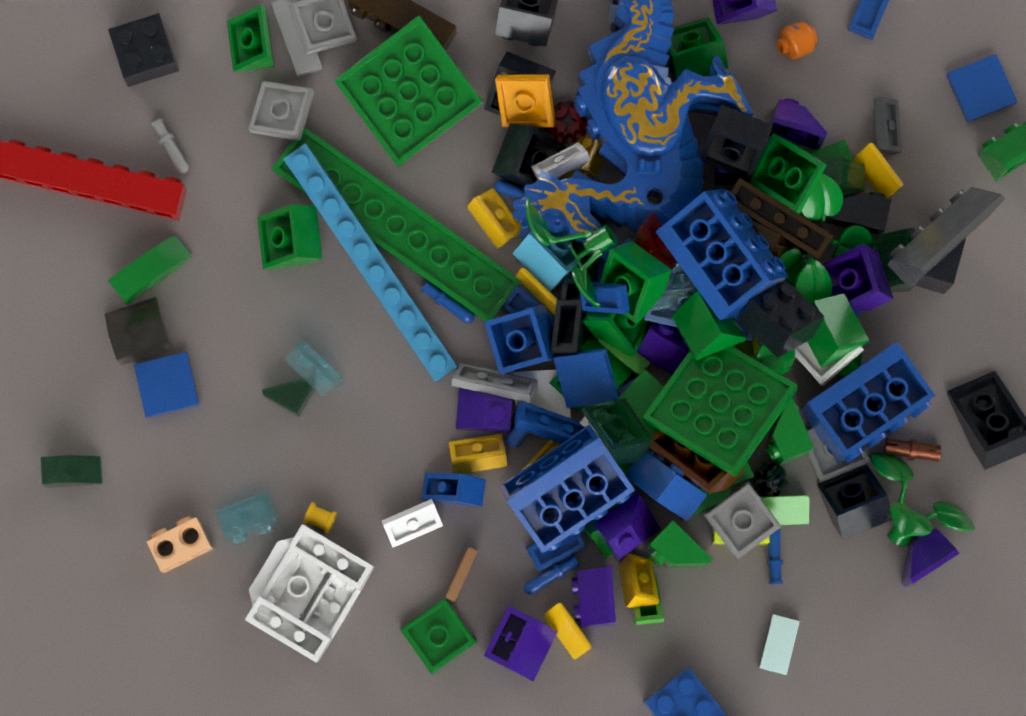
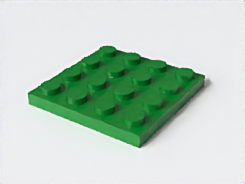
(409, 91)
(720, 406)

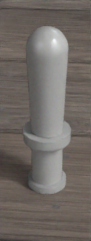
(173, 151)

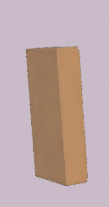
(461, 574)

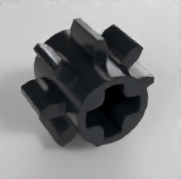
(770, 479)

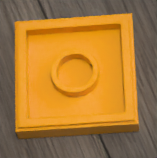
(525, 100)

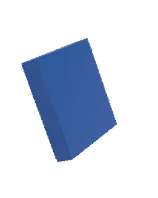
(981, 88)
(586, 377)
(166, 384)

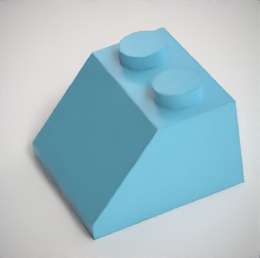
(548, 262)

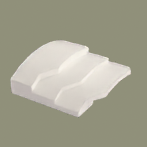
(306, 591)

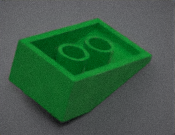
(787, 172)

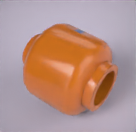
(797, 40)

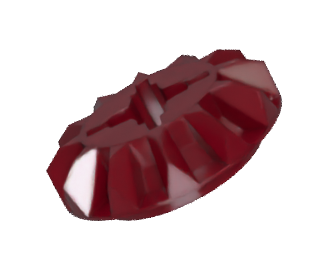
(575, 131)

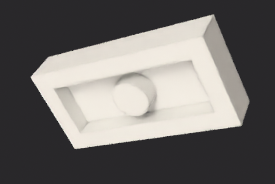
(563, 162)
(412, 523)

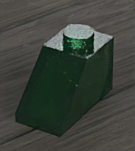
(846, 173)
(71, 470)

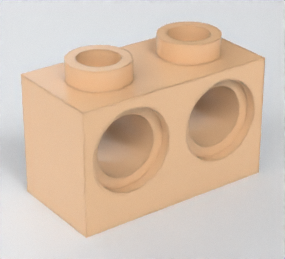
(182, 551)

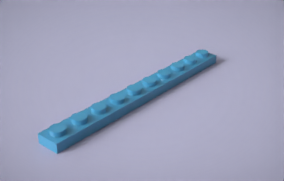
(371, 262)

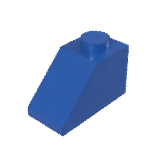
(454, 489)

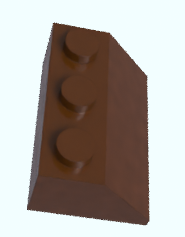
(694, 466)

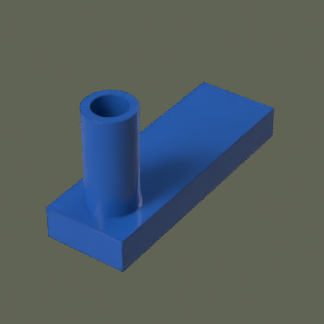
(541, 423)

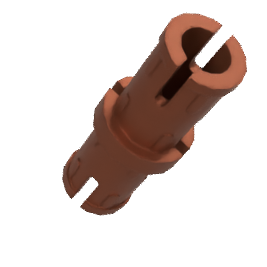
(912, 449)

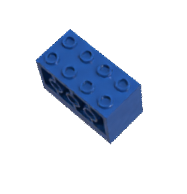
(722, 252)
(866, 387)
(566, 489)

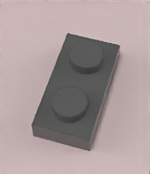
(887, 125)

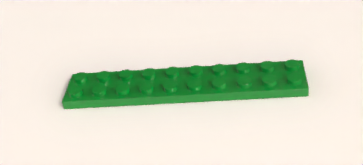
(411, 233)

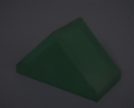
(290, 396)

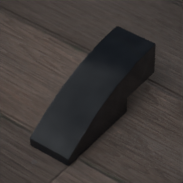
(568, 321)

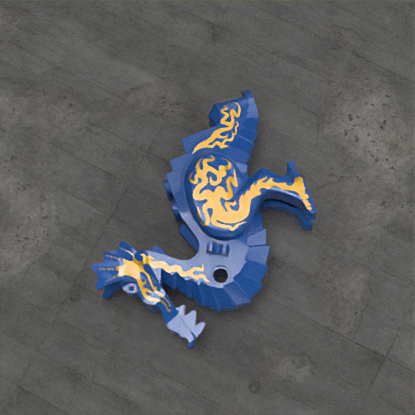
(638, 125)

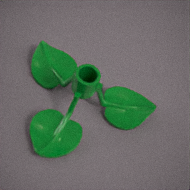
(824, 201)
(587, 257)
(813, 284)
(908, 521)

